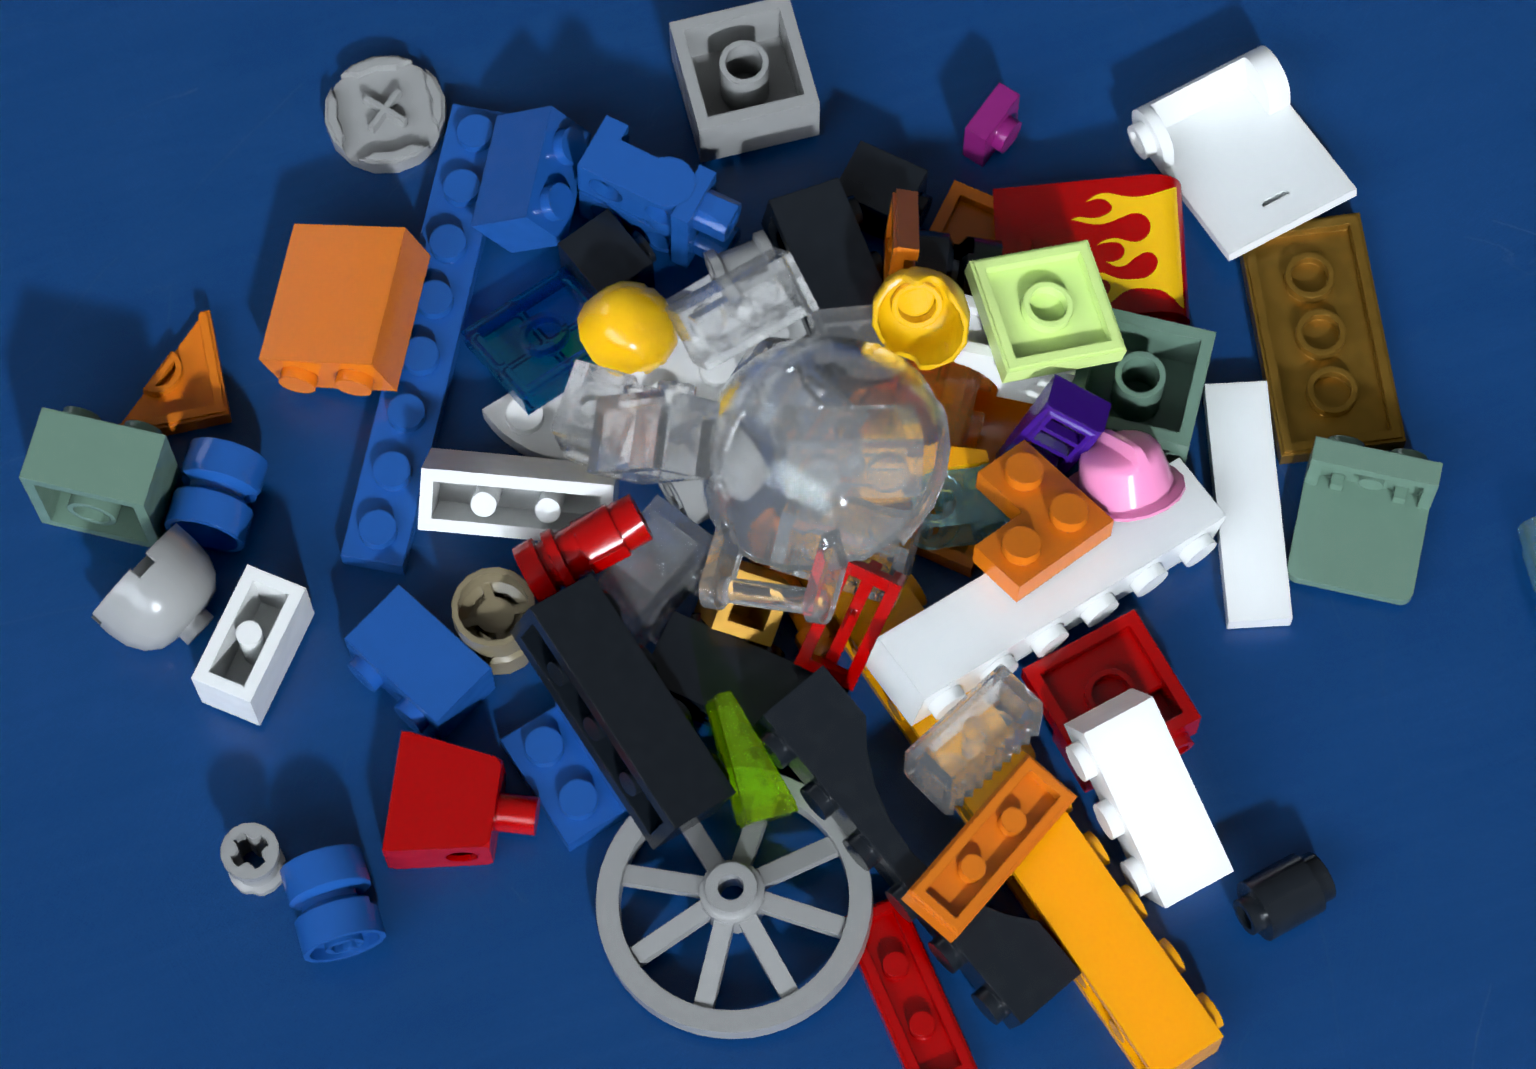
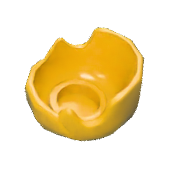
(921, 316)
(627, 328)

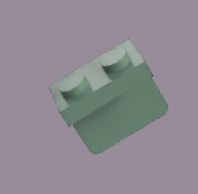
(1362, 519)

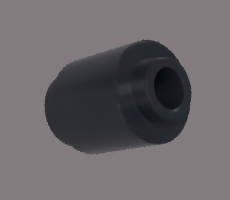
(1284, 895)

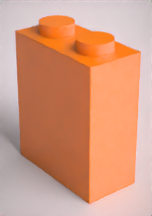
(344, 308)

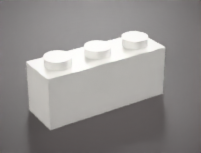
(506, 493)
(1146, 798)

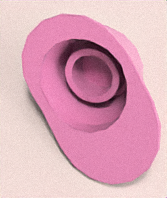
(1128, 476)

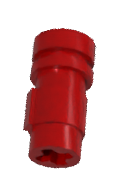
(582, 547)

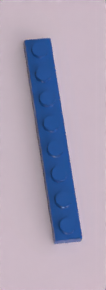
(411, 417)

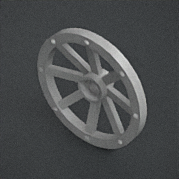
(735, 917)

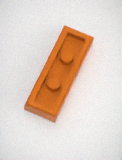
(989, 848)

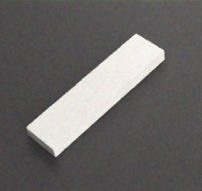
(1248, 493)

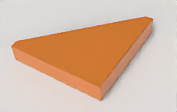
(188, 385)

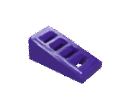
(1072, 408)

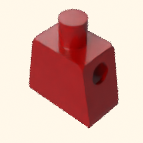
(450, 806)

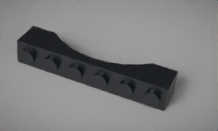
(825, 744)

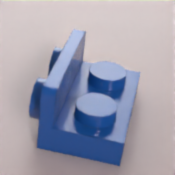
(564, 777)

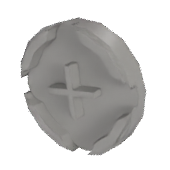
(386, 114)

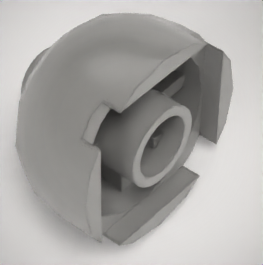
(161, 595)

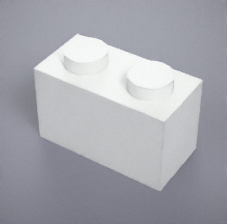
(253, 645)

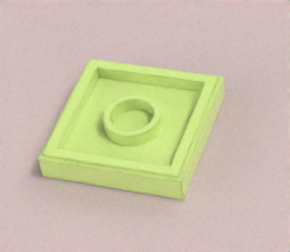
(1045, 311)

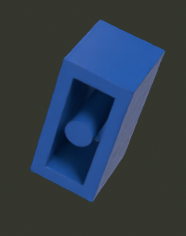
(530, 179)
(418, 664)

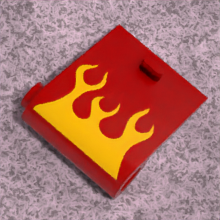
(1130, 226)

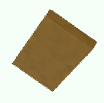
(1321, 338)

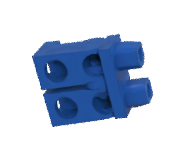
(656, 196)

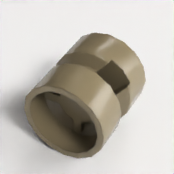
(488, 608)

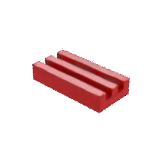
(870, 576)

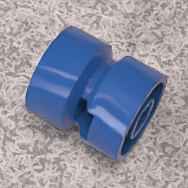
(218, 486)
(330, 894)

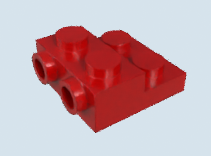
(1102, 667)

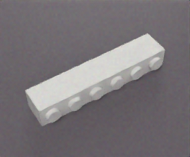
(963, 637)

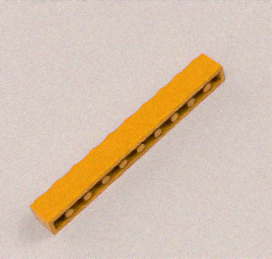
(1099, 926)

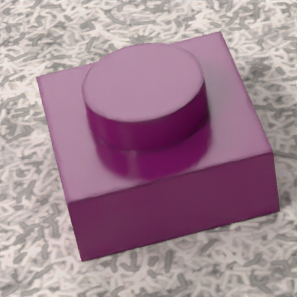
(993, 125)

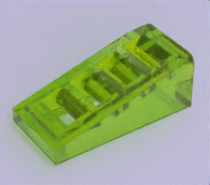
(758, 784)

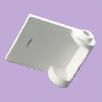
(1240, 153)

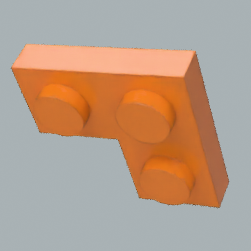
(1048, 522)

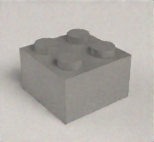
(744, 78)

